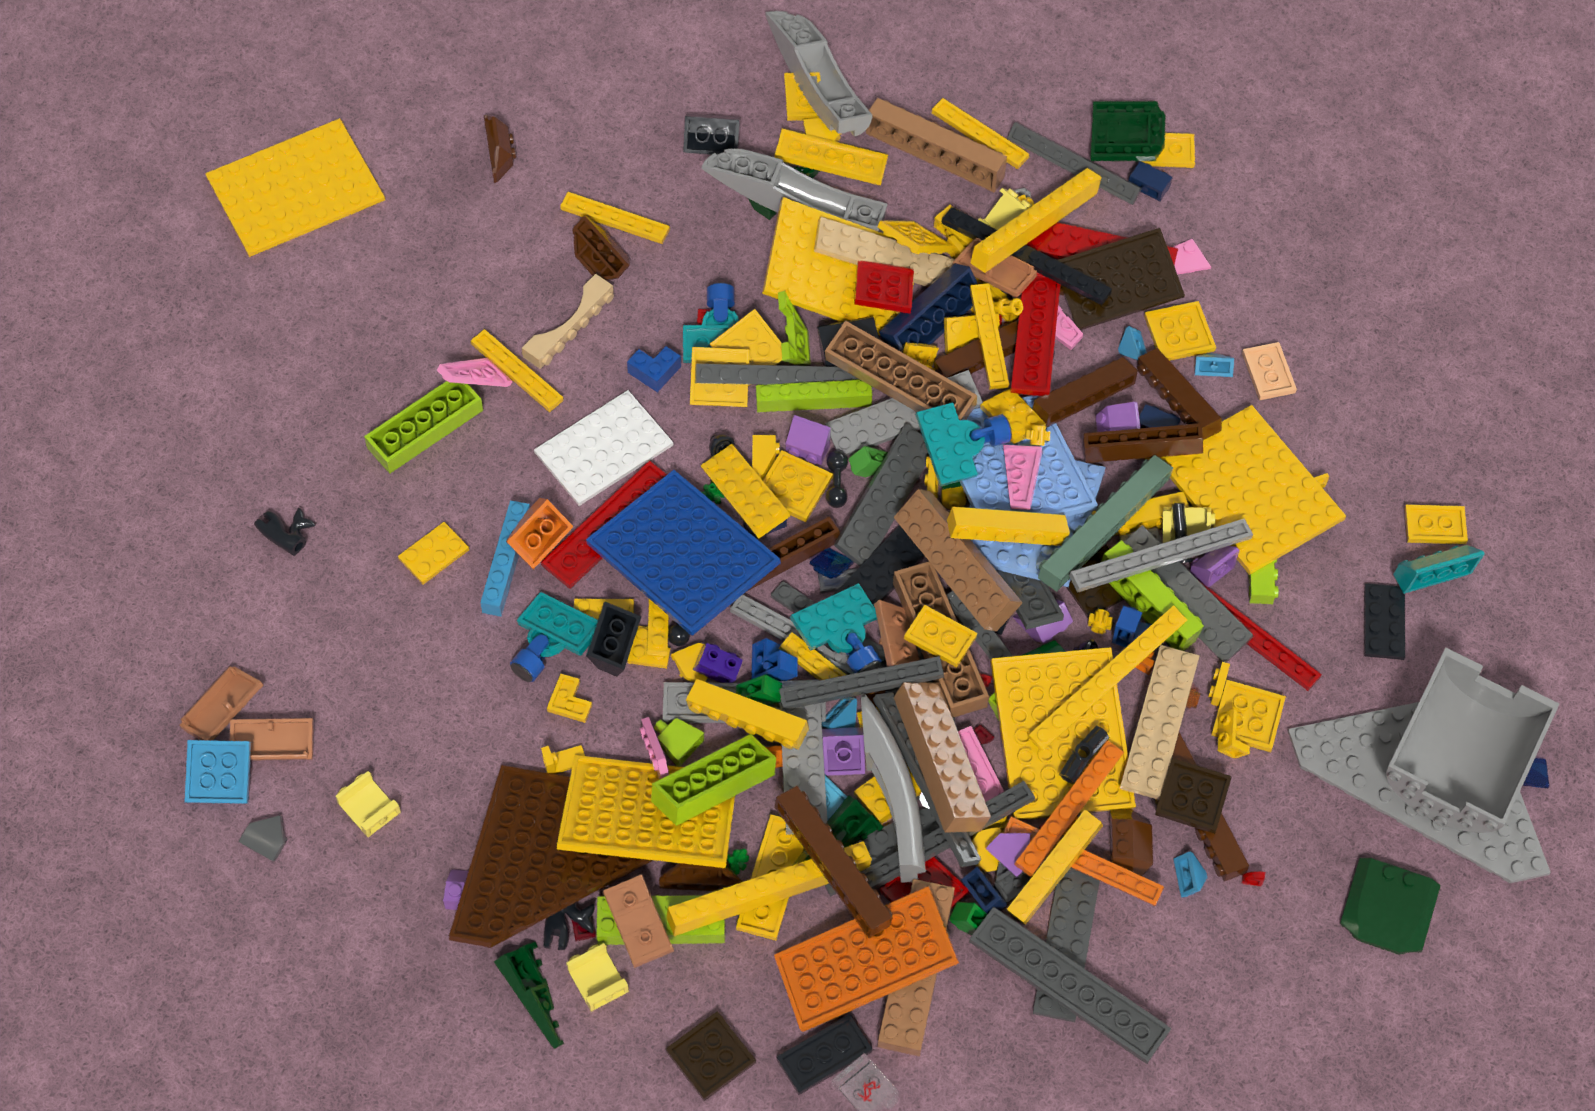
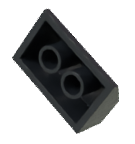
(710, 133)
(827, 333)
(613, 639)

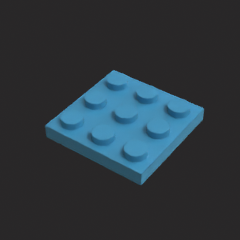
(217, 772)

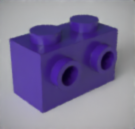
(717, 664)

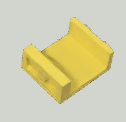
(1005, 209)
(1197, 520)
(367, 804)
(596, 977)

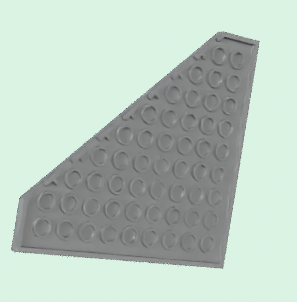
(1355, 758)

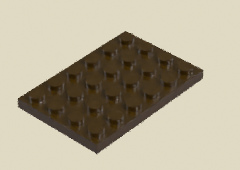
(1134, 268)

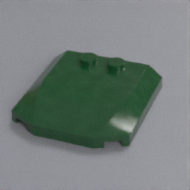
(1127, 131)
(1389, 906)

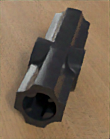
(1090, 745)

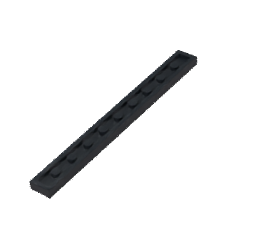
(1042, 263)

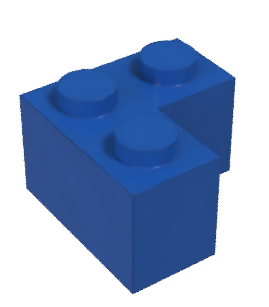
(655, 371)
(1128, 627)
(772, 662)

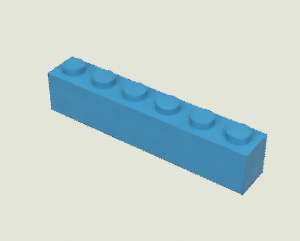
(503, 563)

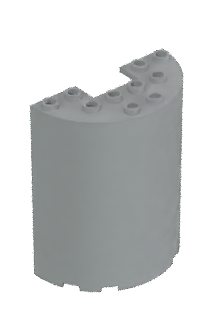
(1468, 747)

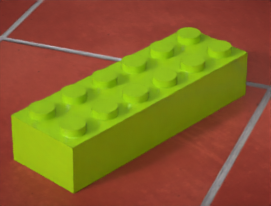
(423, 424)
(1154, 599)
(713, 779)
(609, 934)

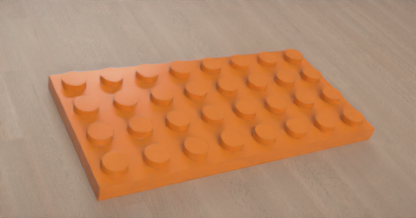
(849, 969)

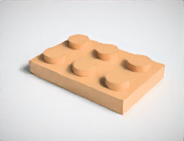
(1269, 371)

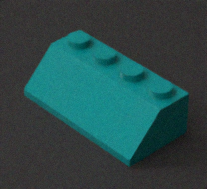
(1437, 568)

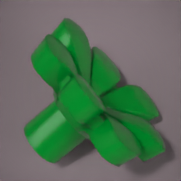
(712, 493)
(737, 860)

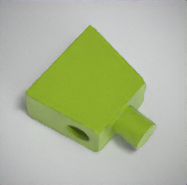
(678, 739)

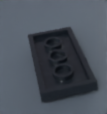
(1384, 621)
(824, 1054)

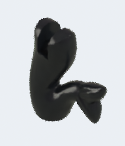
(275, 532)
(556, 924)

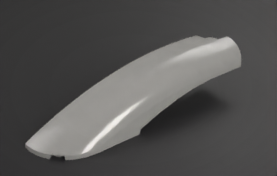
(807, 52)
(769, 180)
(894, 779)

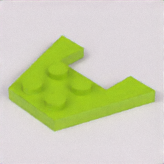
(797, 348)

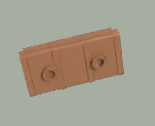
(1009, 275)
(893, 626)
(220, 704)
(275, 738)
(638, 921)

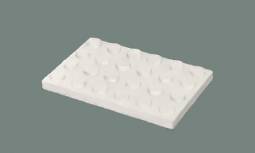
(603, 447)

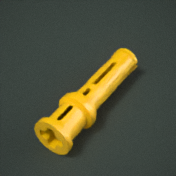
(1007, 307)

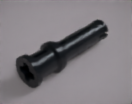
(1180, 524)

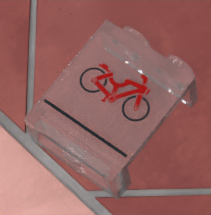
(866, 1086)

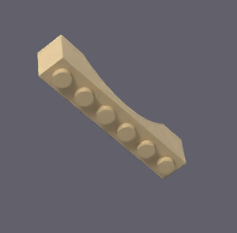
(543, 347)

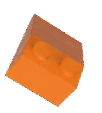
(538, 532)

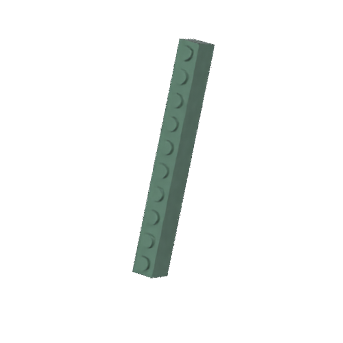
(1105, 522)

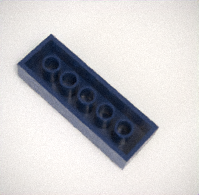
(944, 298)

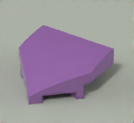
(1008, 848)

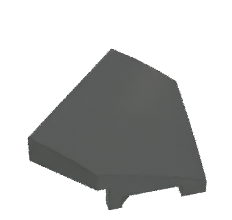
(265, 837)
(1008, 884)

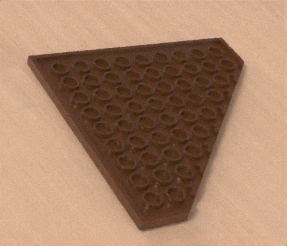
(516, 865)

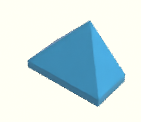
(1132, 344)
(1214, 365)
(842, 714)
(1189, 874)

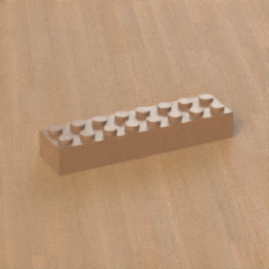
(937, 145)
(896, 372)
(958, 561)
(961, 685)
(942, 757)
(909, 1007)

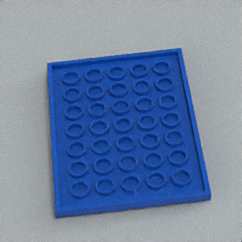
(683, 552)

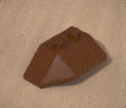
(499, 146)
(598, 250)
(1130, 841)
(698, 878)

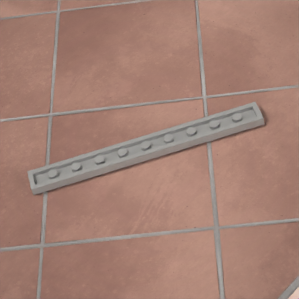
(1160, 555)
(782, 628)

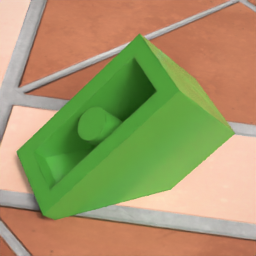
(866, 461)

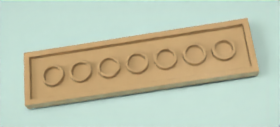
(860, 245)
(1159, 722)

